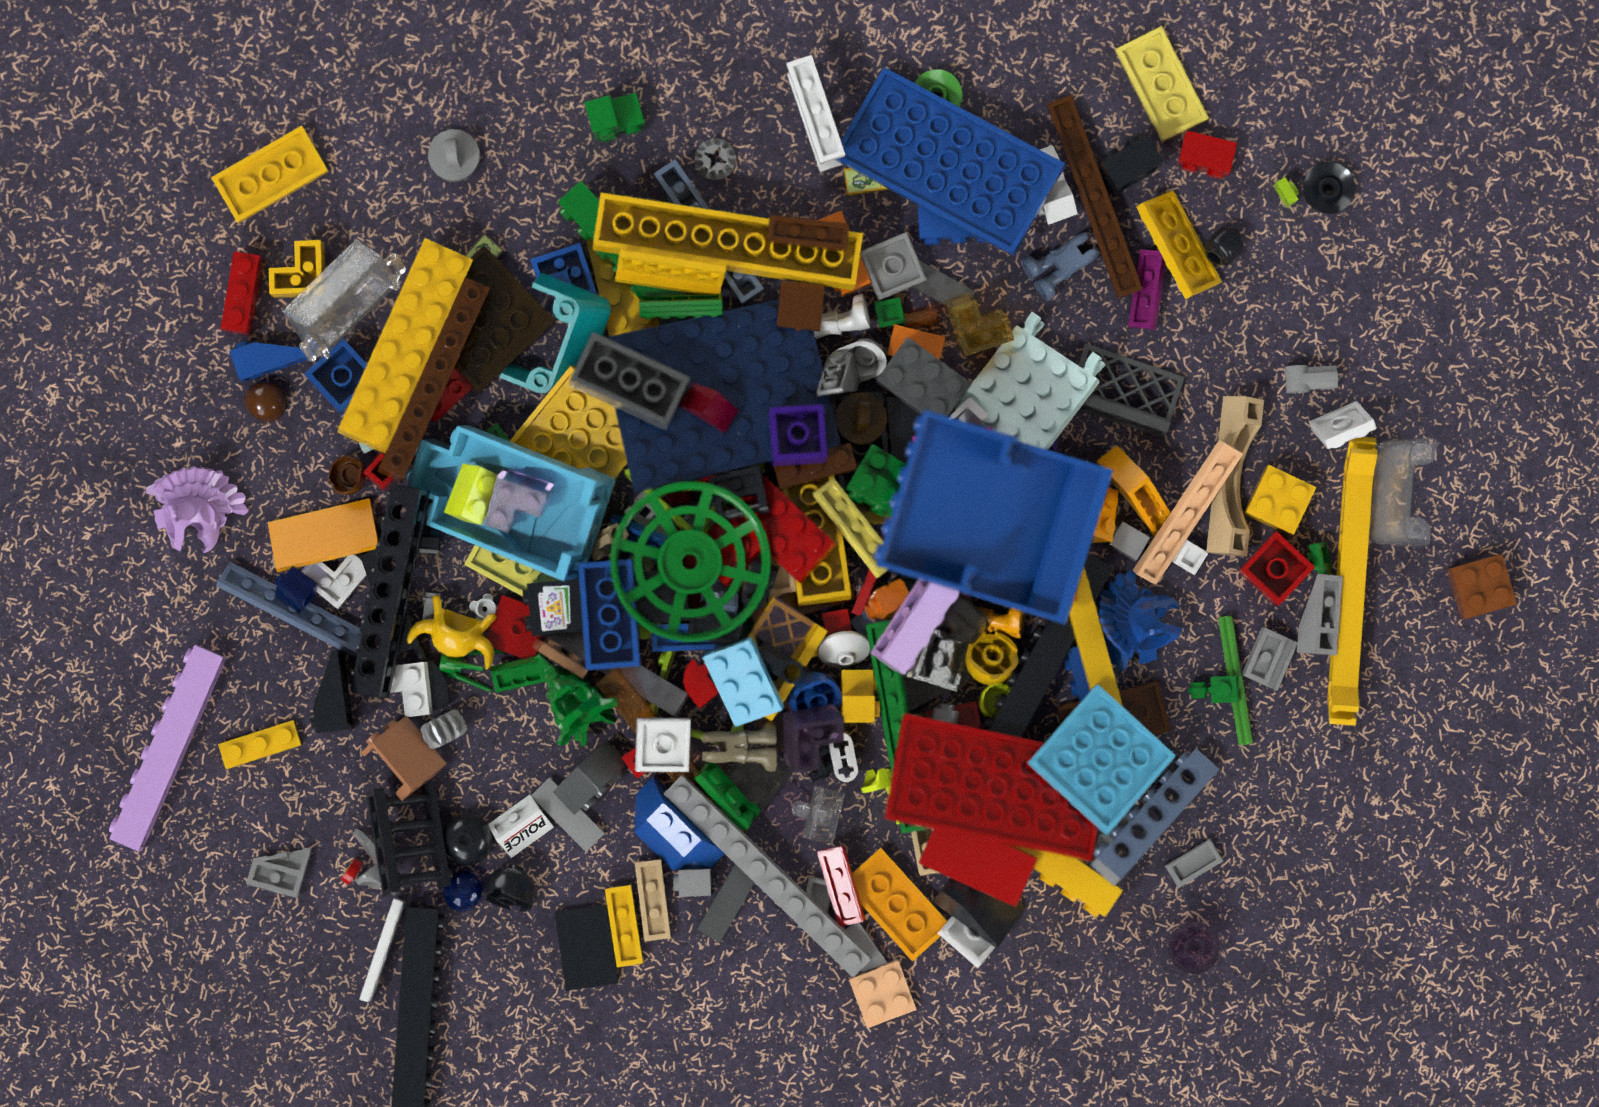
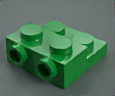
(876, 481)

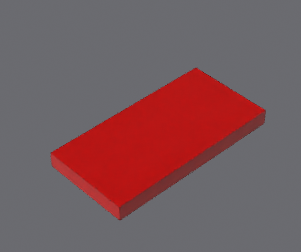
(980, 863)

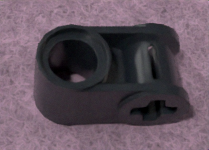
(750, 588)

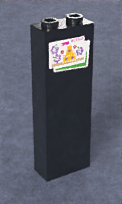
(558, 609)

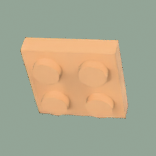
(882, 993)

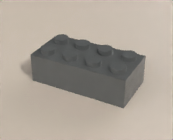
(629, 381)

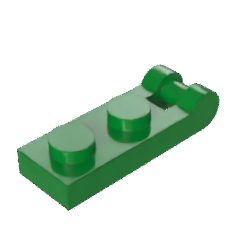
(727, 795)

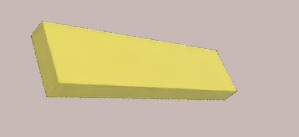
(850, 523)

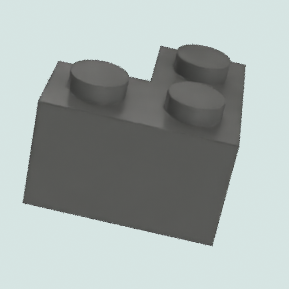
(591, 778)

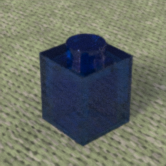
(295, 589)

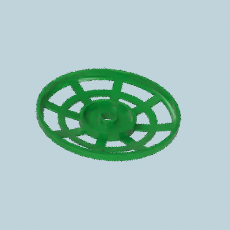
(708, 558)

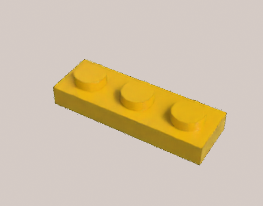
(260, 744)
(624, 926)

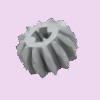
(443, 729)

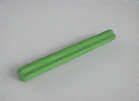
(1234, 669)

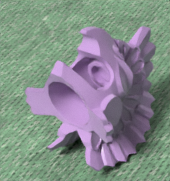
(195, 499)

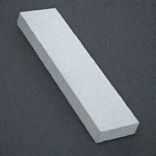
(382, 949)

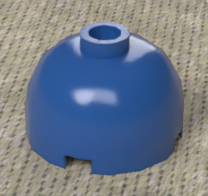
(815, 691)

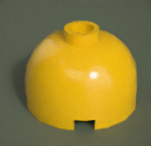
(991, 658)

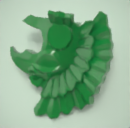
(574, 702)

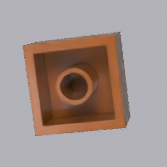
(1481, 587)

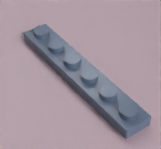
(311, 620)

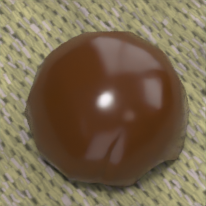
(265, 401)
(347, 475)

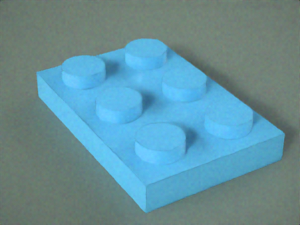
(743, 681)

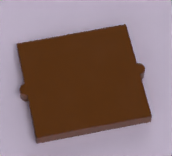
(800, 306)

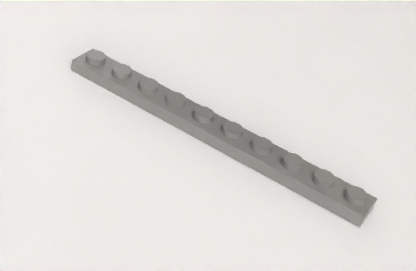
(767, 875)

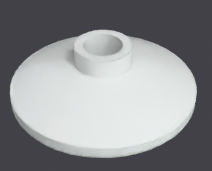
(843, 649)

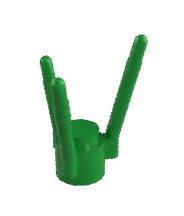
(452, 665)

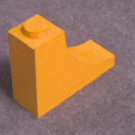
(1136, 489)

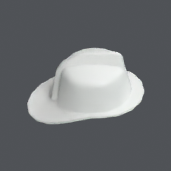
(868, 357)

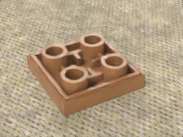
(568, 661)

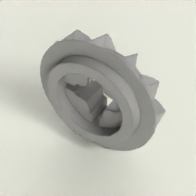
(721, 169)

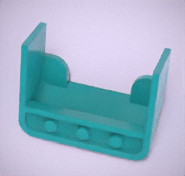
(584, 314)

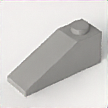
(1321, 617)

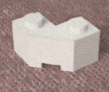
(1060, 201)

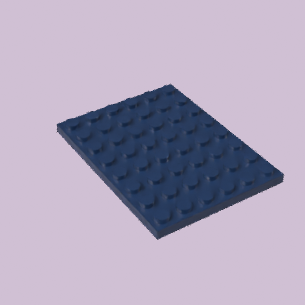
(749, 366)

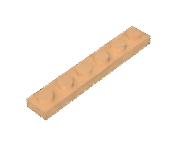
(1187, 512)

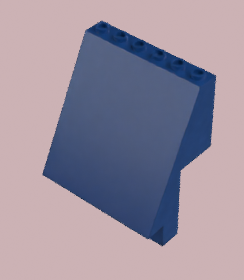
(993, 517)

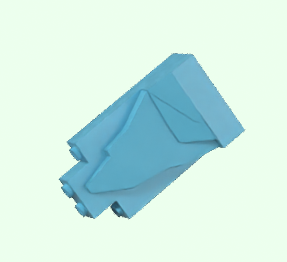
(547, 543)

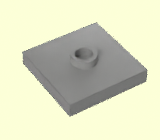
(892, 266)

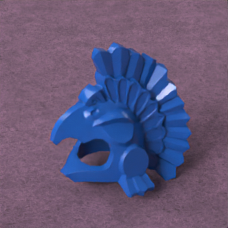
(1132, 621)

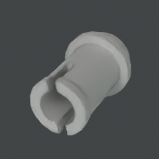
(428, 611)

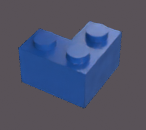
(566, 265)

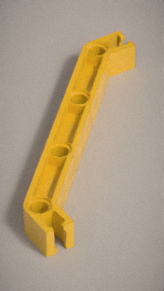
(1352, 565)

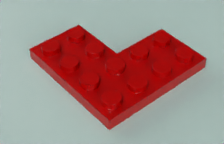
(790, 535)

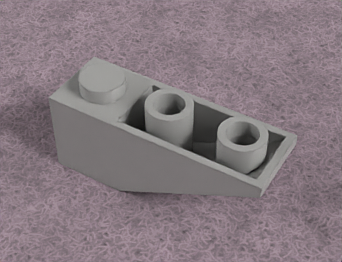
(839, 375)

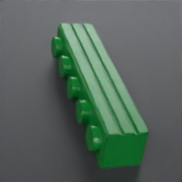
(681, 306)

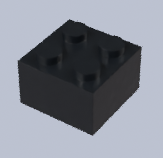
(1130, 164)

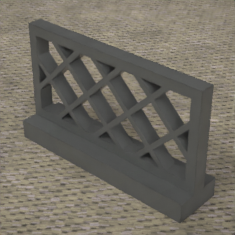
(1124, 413)

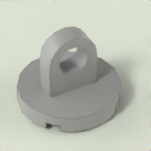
(454, 155)

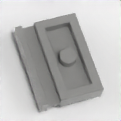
(1269, 658)

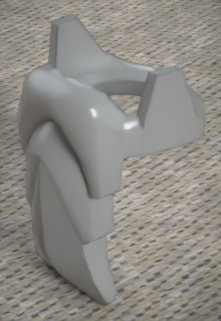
(371, 877)

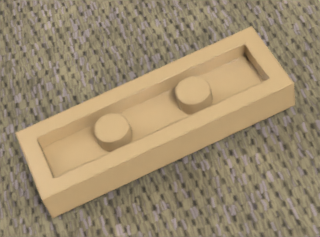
(652, 900)

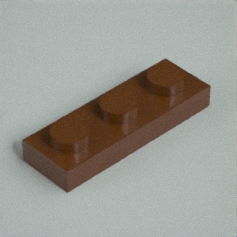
(807, 233)
(838, 461)

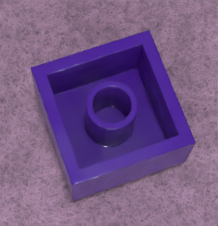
(797, 435)

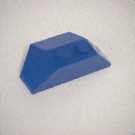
(670, 831)

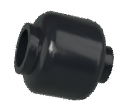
(1224, 246)

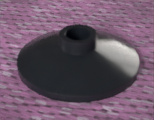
(1338, 178)

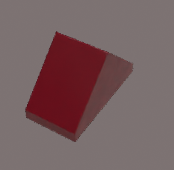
(709, 406)

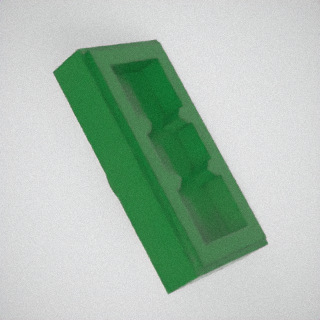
(517, 674)

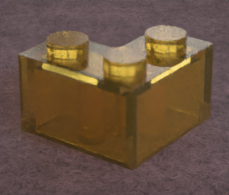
(976, 331)

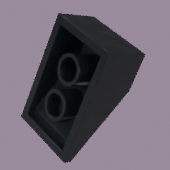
(332, 704)
(978, 911)

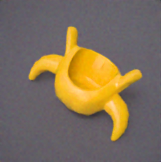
(455, 633)

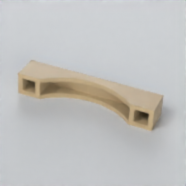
(1227, 526)

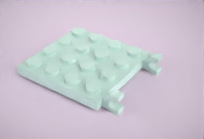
(1032, 388)

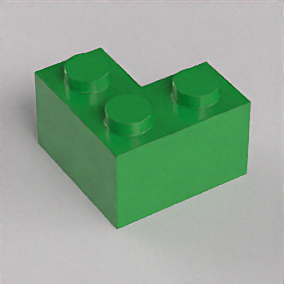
(614, 116)

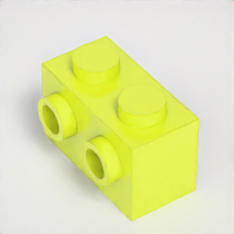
(471, 494)

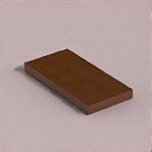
(1141, 701)

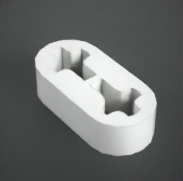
(850, 756)

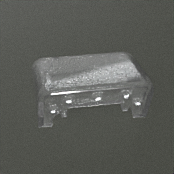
(1393, 493)

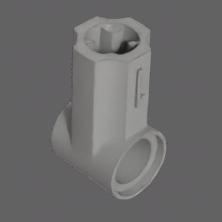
(1304, 378)

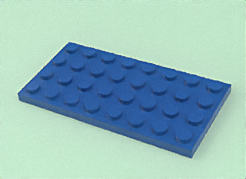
(949, 161)

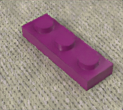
(1147, 302)

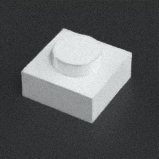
(1190, 557)

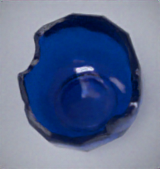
(463, 892)

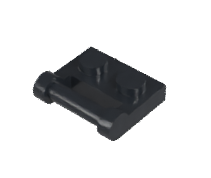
(742, 484)

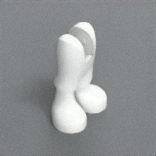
(854, 319)

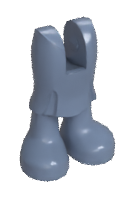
(1066, 260)

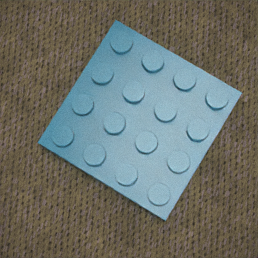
(1101, 759)

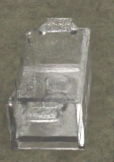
(341, 297)

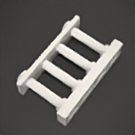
(815, 113)

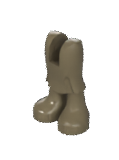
(735, 746)

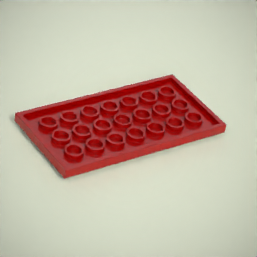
(981, 789)

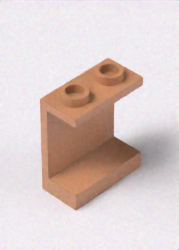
(406, 755)

